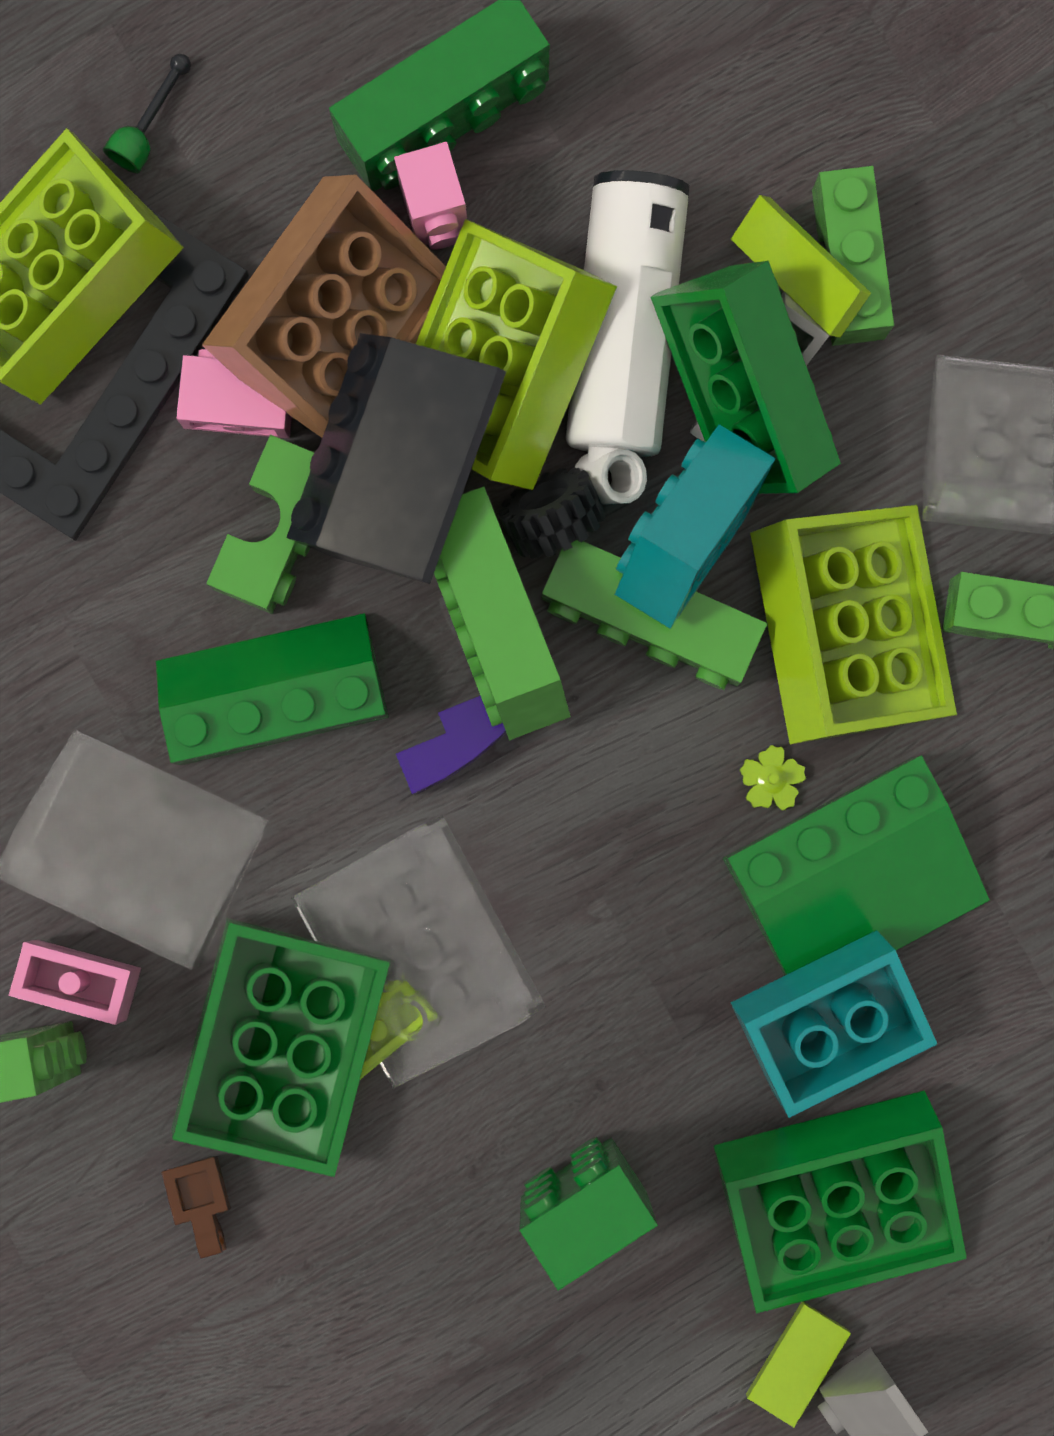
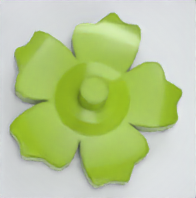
(772, 779)

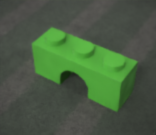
(852, 234)
(261, 570)
(999, 608)

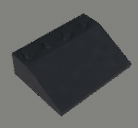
(395, 456)

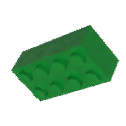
(443, 91)
(584, 1211)

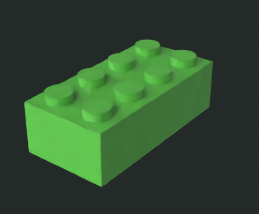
(497, 622)

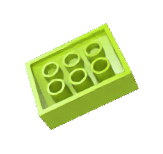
(70, 263)
(528, 318)
(852, 622)

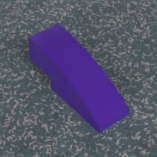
(465, 740)

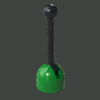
(128, 144)

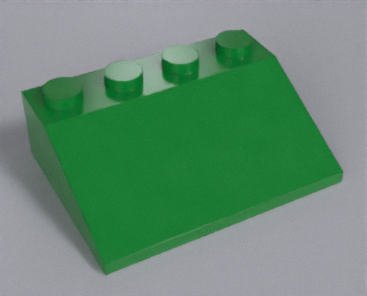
(860, 865)
(279, 1048)
(841, 1201)

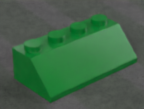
(748, 370)
(269, 690)

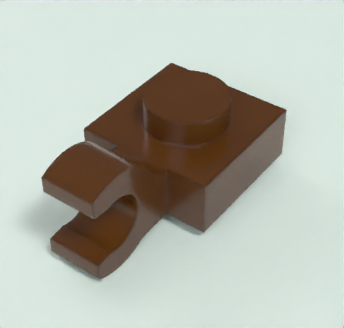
(197, 1195)

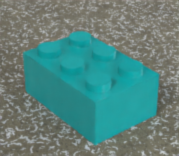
(691, 524)
(834, 1023)

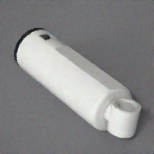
(624, 384)

